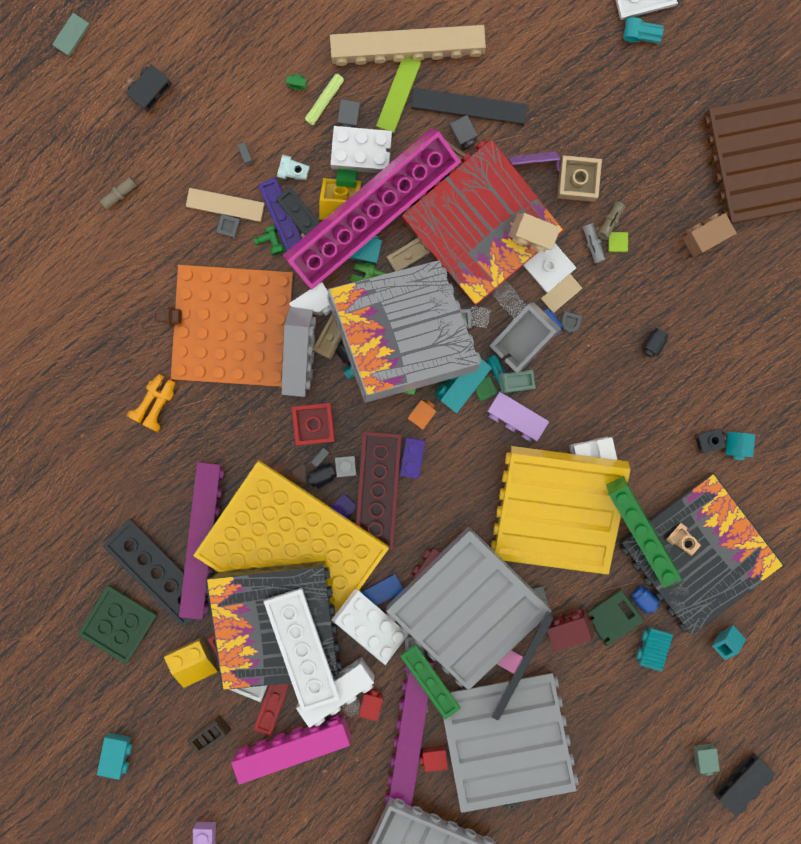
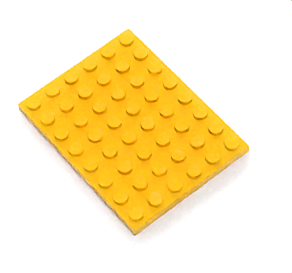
(282, 524)

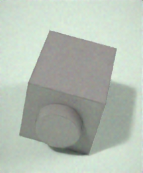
(346, 466)

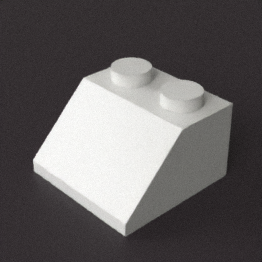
(315, 300)

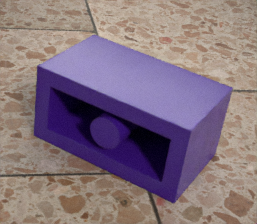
(412, 458)

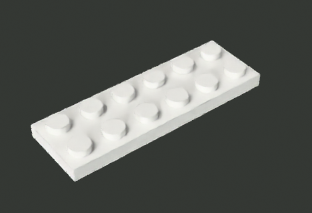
(301, 649)

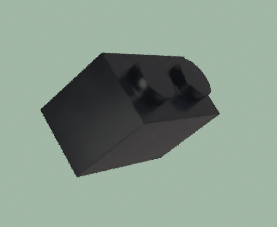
(148, 88)

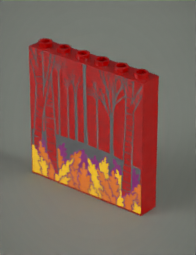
(469, 221)

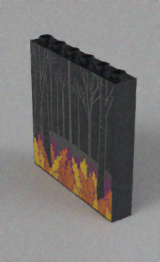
(722, 569)
(242, 629)

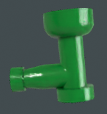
(271, 235)

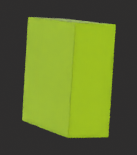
(618, 242)

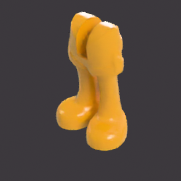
(162, 396)

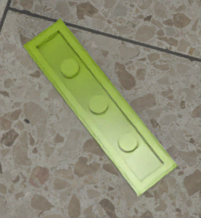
(398, 95)

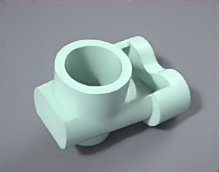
(288, 167)

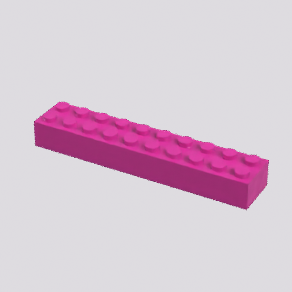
(372, 208)

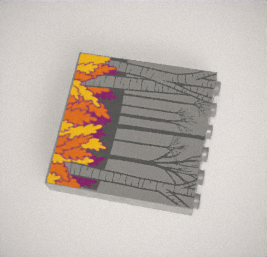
(403, 330)

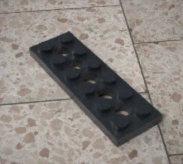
(143, 573)

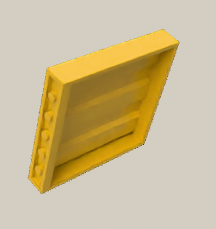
(558, 510)

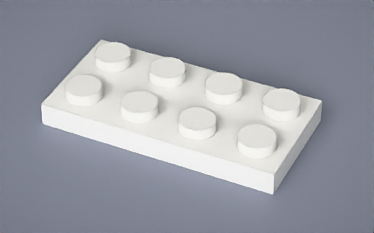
(369, 626)

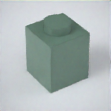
(706, 759)

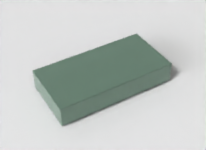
(71, 34)
(517, 381)

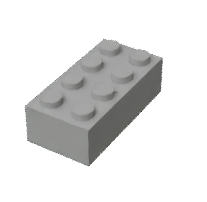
(298, 352)

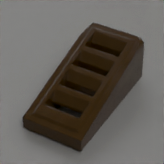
(220, 729)

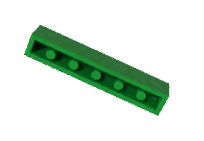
(643, 531)

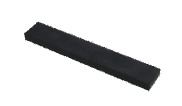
(469, 105)
(522, 666)

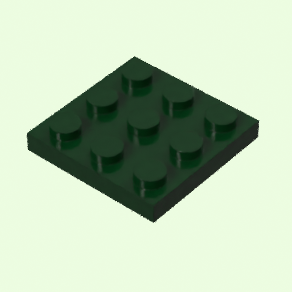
(117, 624)

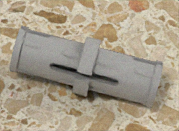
(594, 243)

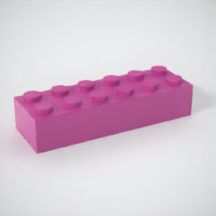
(291, 748)

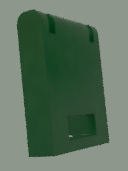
(611, 620)

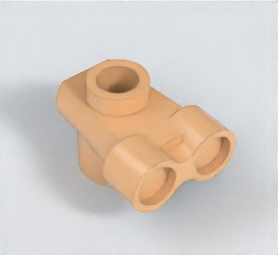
(680, 536)

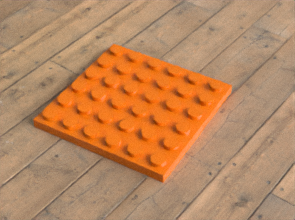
(230, 325)

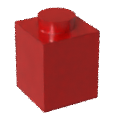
(371, 705)
(434, 758)

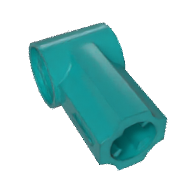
(637, 31)

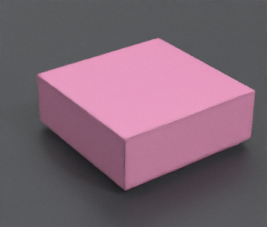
(510, 661)

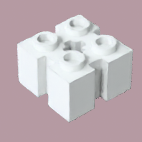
(599, 447)

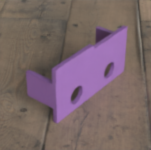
(549, 156)

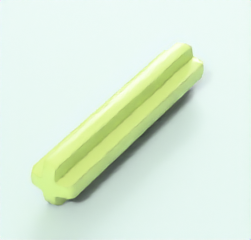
(324, 99)

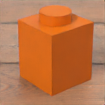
(422, 413)

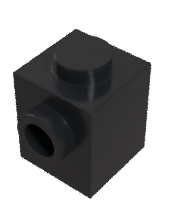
(710, 440)

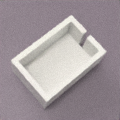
(360, 149)

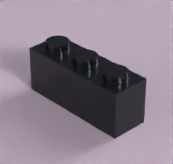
(745, 785)

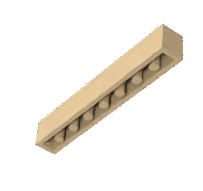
(412, 43)

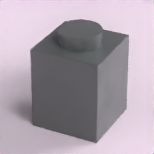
(349, 114)
(463, 132)

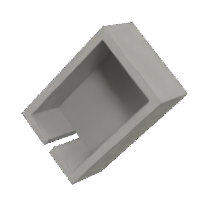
(525, 337)

